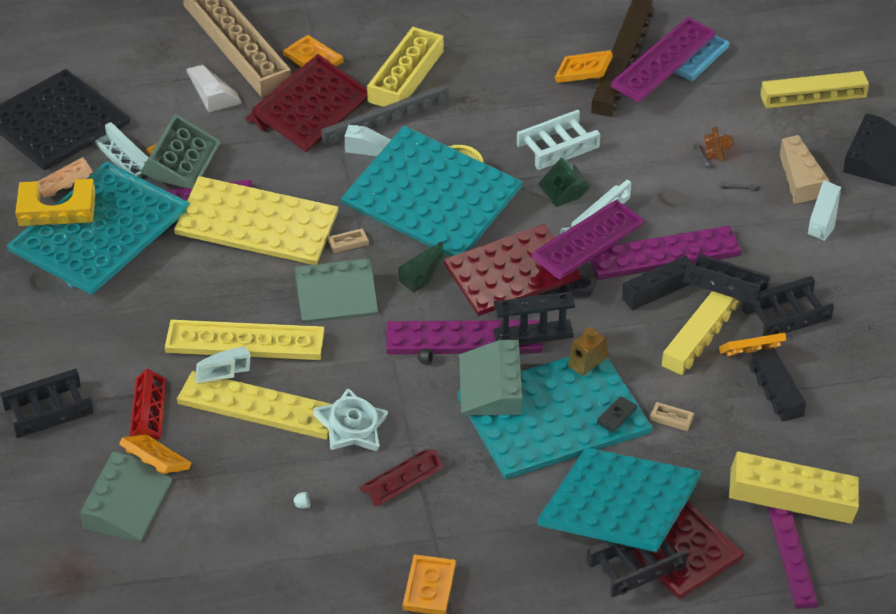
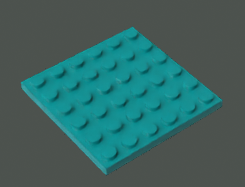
(620, 499)

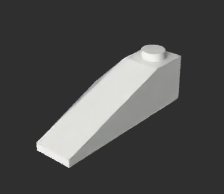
(212, 89)

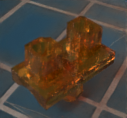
(716, 144)

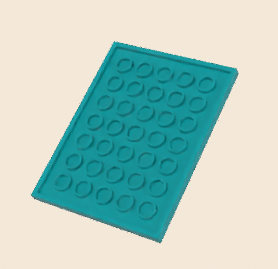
(431, 192)
(125, 221)
(557, 418)

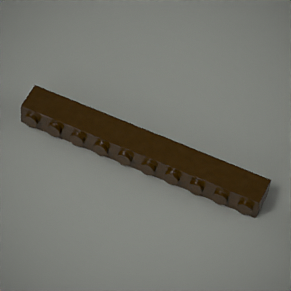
(624, 53)

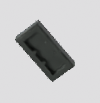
(617, 414)

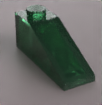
(420, 269)

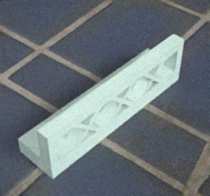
(128, 150)
(620, 193)

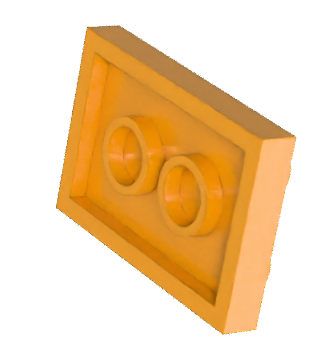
(307, 48)
(583, 66)
(752, 345)
(155, 454)
(429, 585)

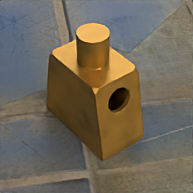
(588, 351)

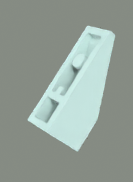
(364, 141)
(825, 211)

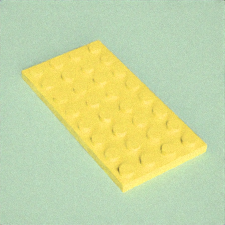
(257, 220)

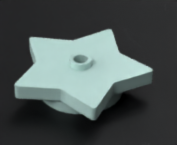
(351, 422)

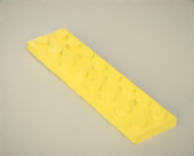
(258, 339)
(254, 405)

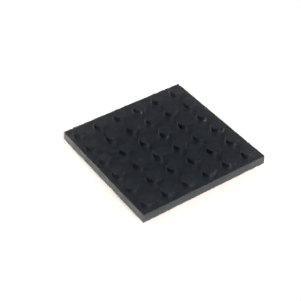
(57, 119)

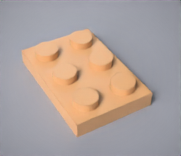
(64, 178)

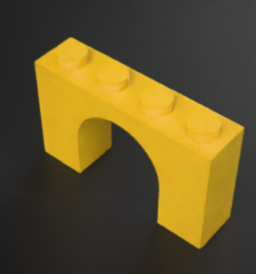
(76, 210)

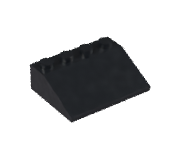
(873, 151)

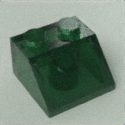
(564, 183)

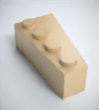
(801, 170)

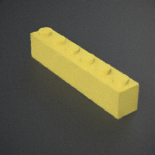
(814, 89)
(698, 332)

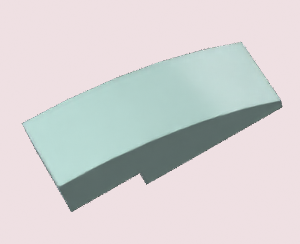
(223, 365)

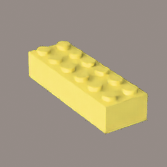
(405, 67)
(794, 487)

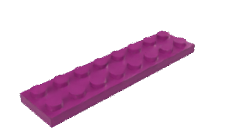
(663, 59)
(587, 239)
(652, 253)
(447, 336)

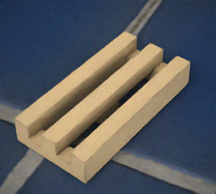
(348, 241)
(671, 417)

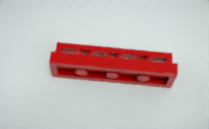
(144, 401)

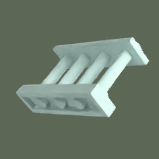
(567, 149)

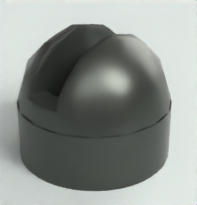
(425, 356)

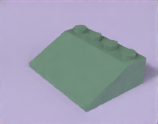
(180, 154)
(336, 290)
(491, 379)
(124, 498)

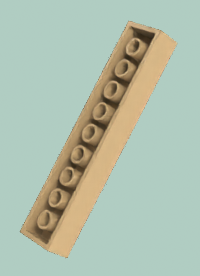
(240, 43)

